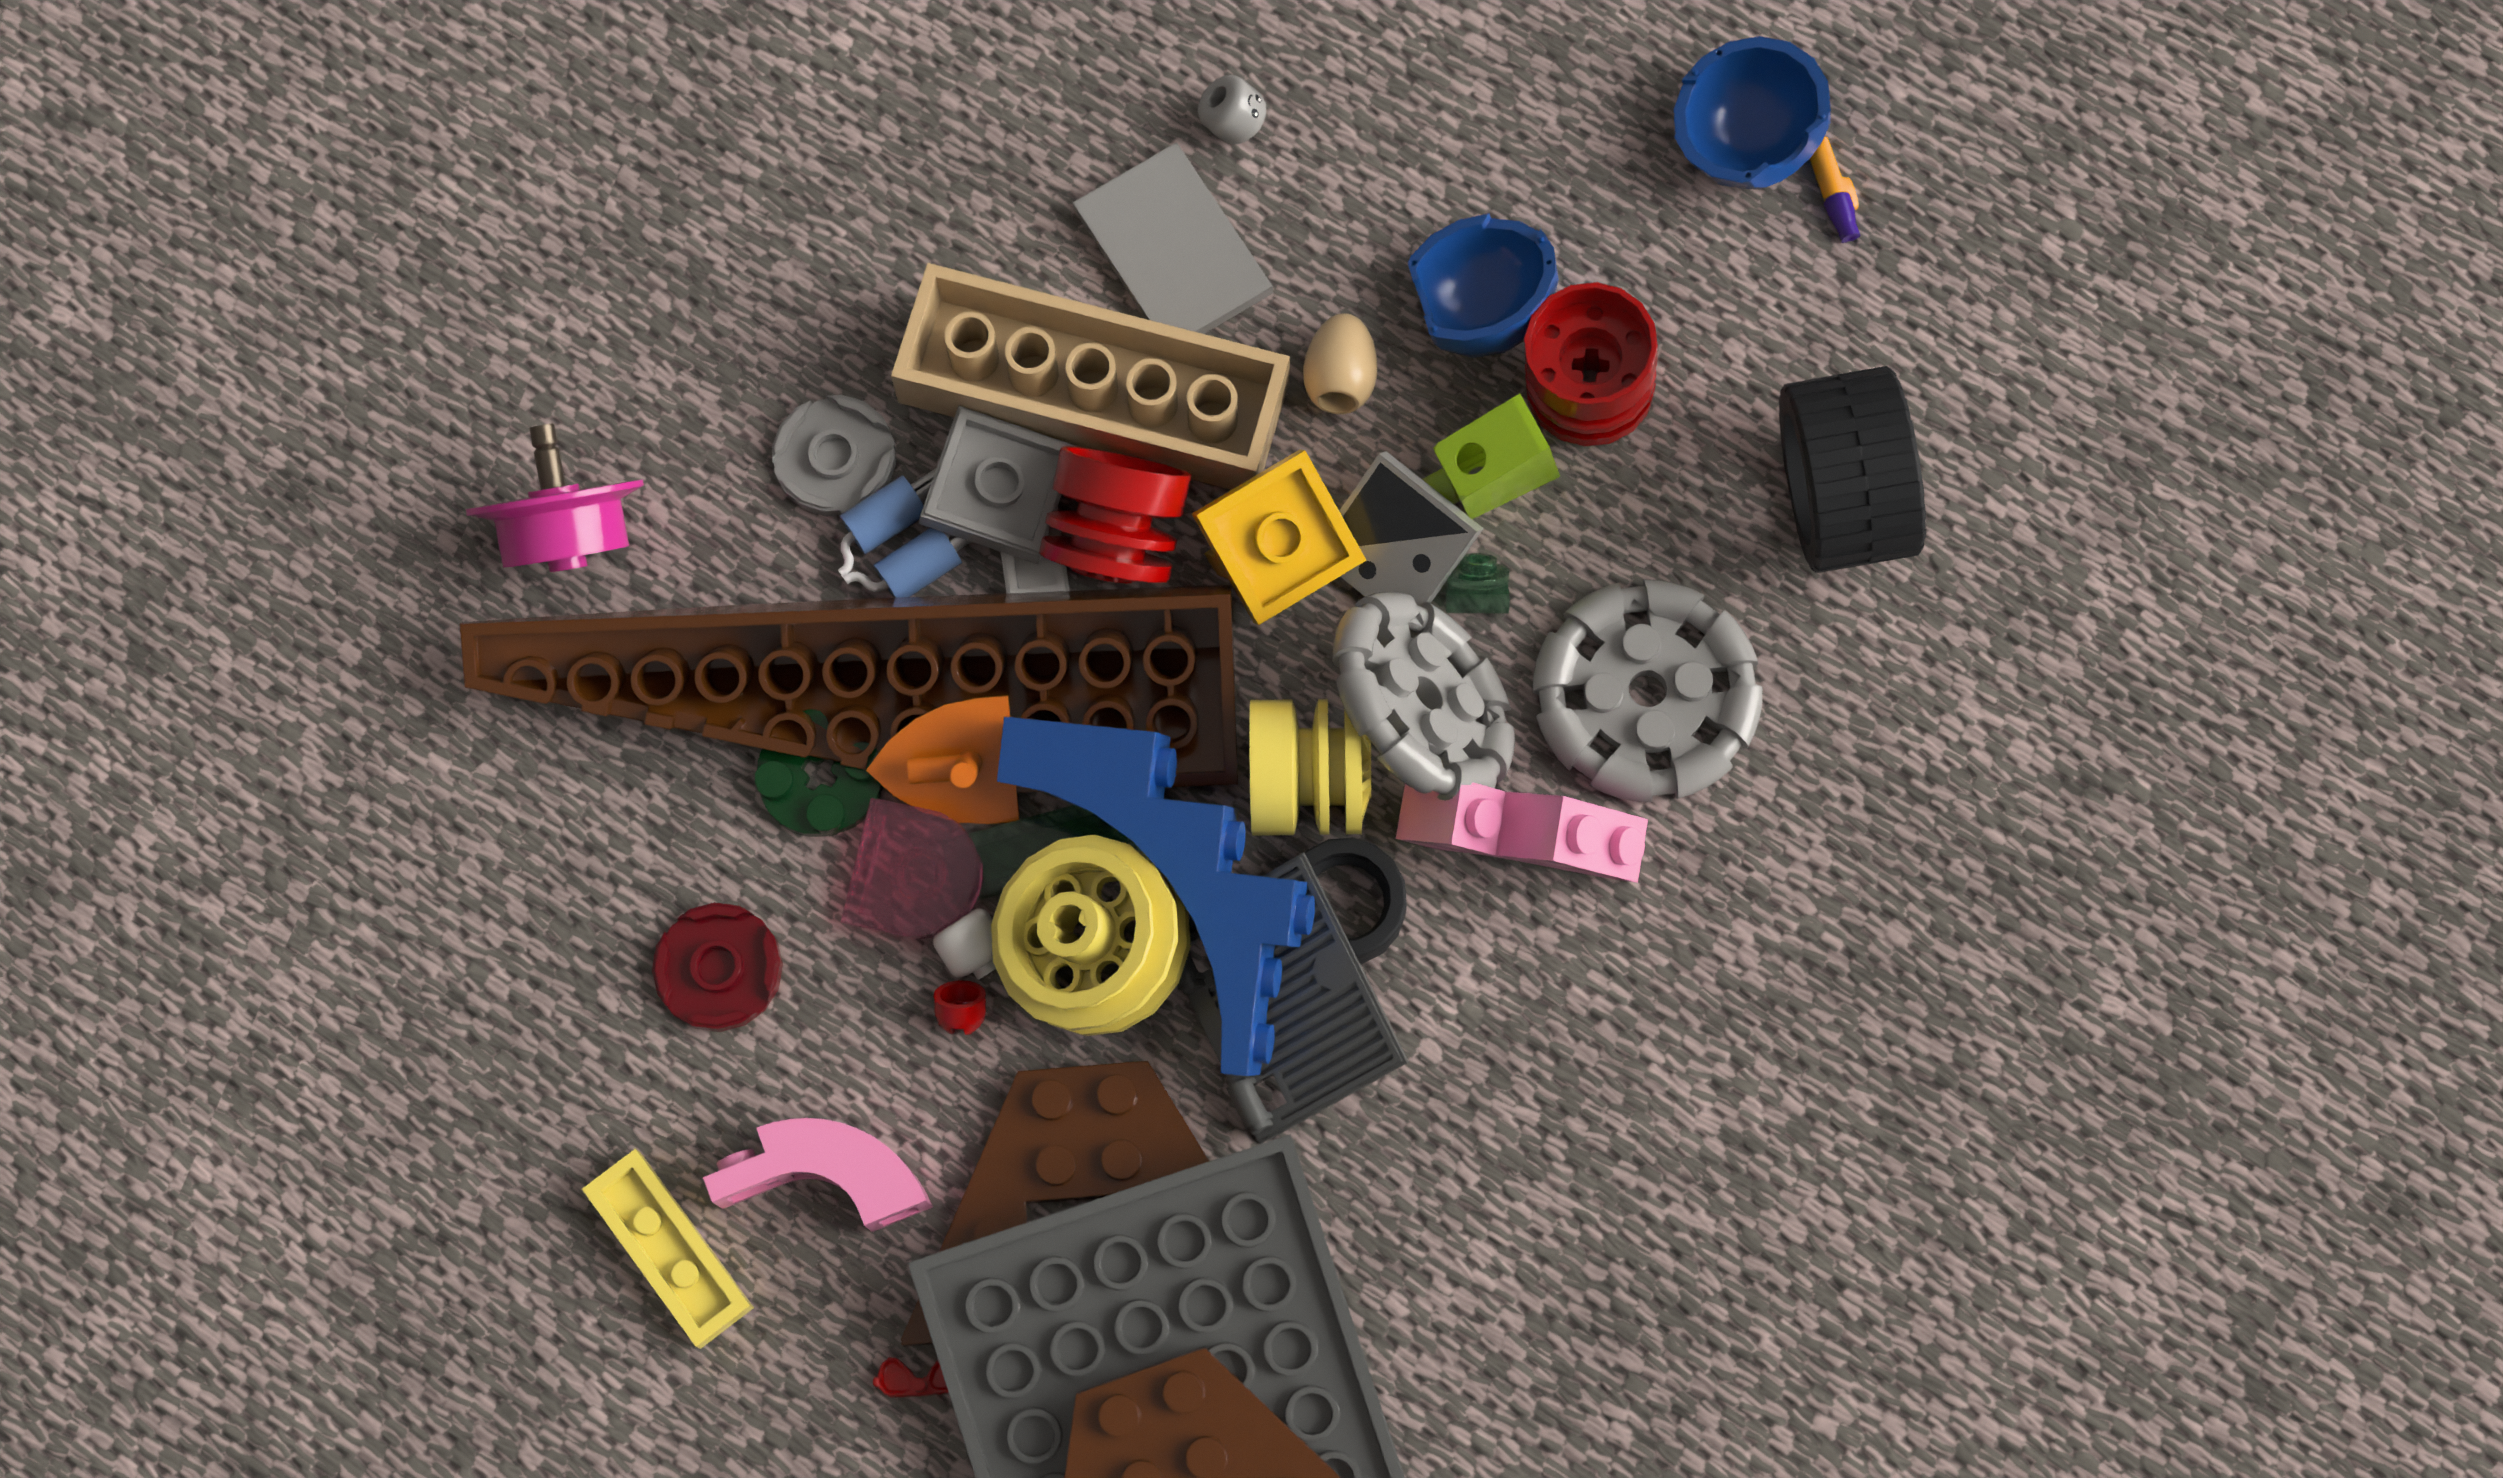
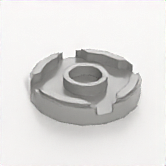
(838, 473)

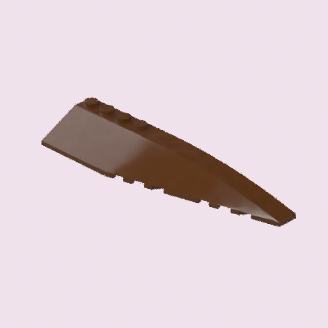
(877, 664)

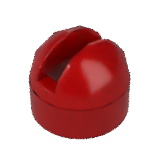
(960, 1006)

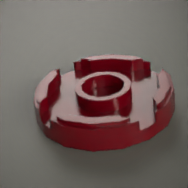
(734, 983)

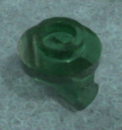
(1478, 586)

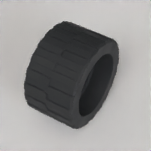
(1852, 469)

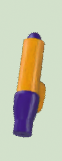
(1837, 192)

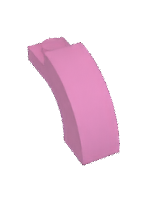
(826, 1152)

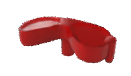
(899, 1381)

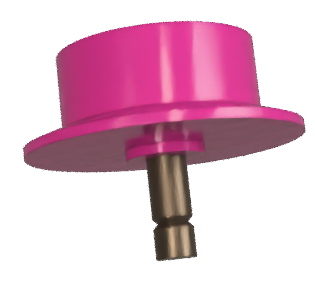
(559, 520)

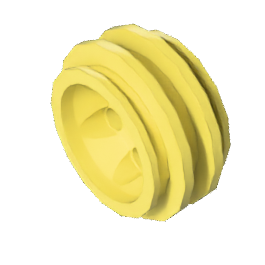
(1037, 938)

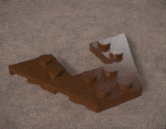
(1068, 1140)
(1183, 1423)

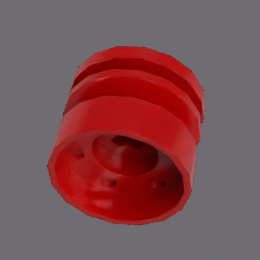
(1596, 331)
(1114, 515)

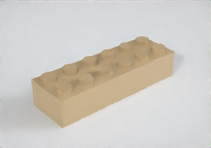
(1091, 376)

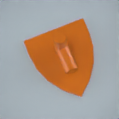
(951, 762)

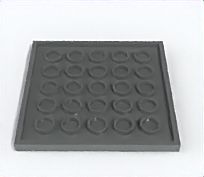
(1141, 1276)

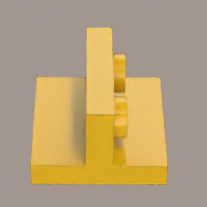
(1278, 537)

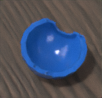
(1752, 112)
(1482, 283)

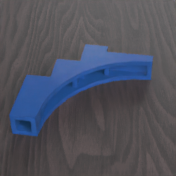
(1193, 844)

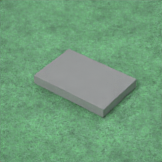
(1173, 244)

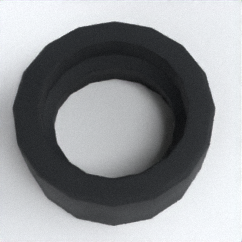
(1385, 871)

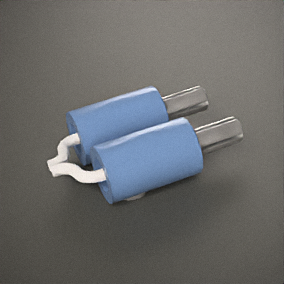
(882, 518)

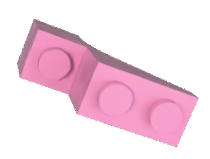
(1527, 829)

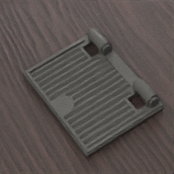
(1324, 1021)

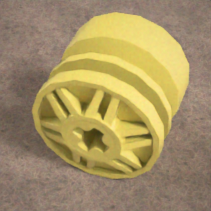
(1305, 769)

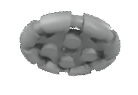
(1402, 652)
(1656, 653)

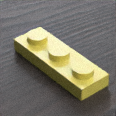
(667, 1248)

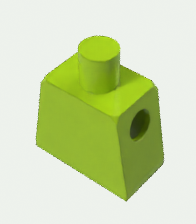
(1508, 449)

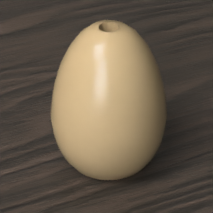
(1340, 365)

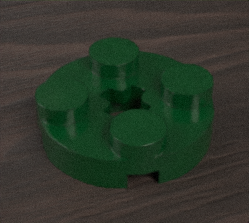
(821, 810)

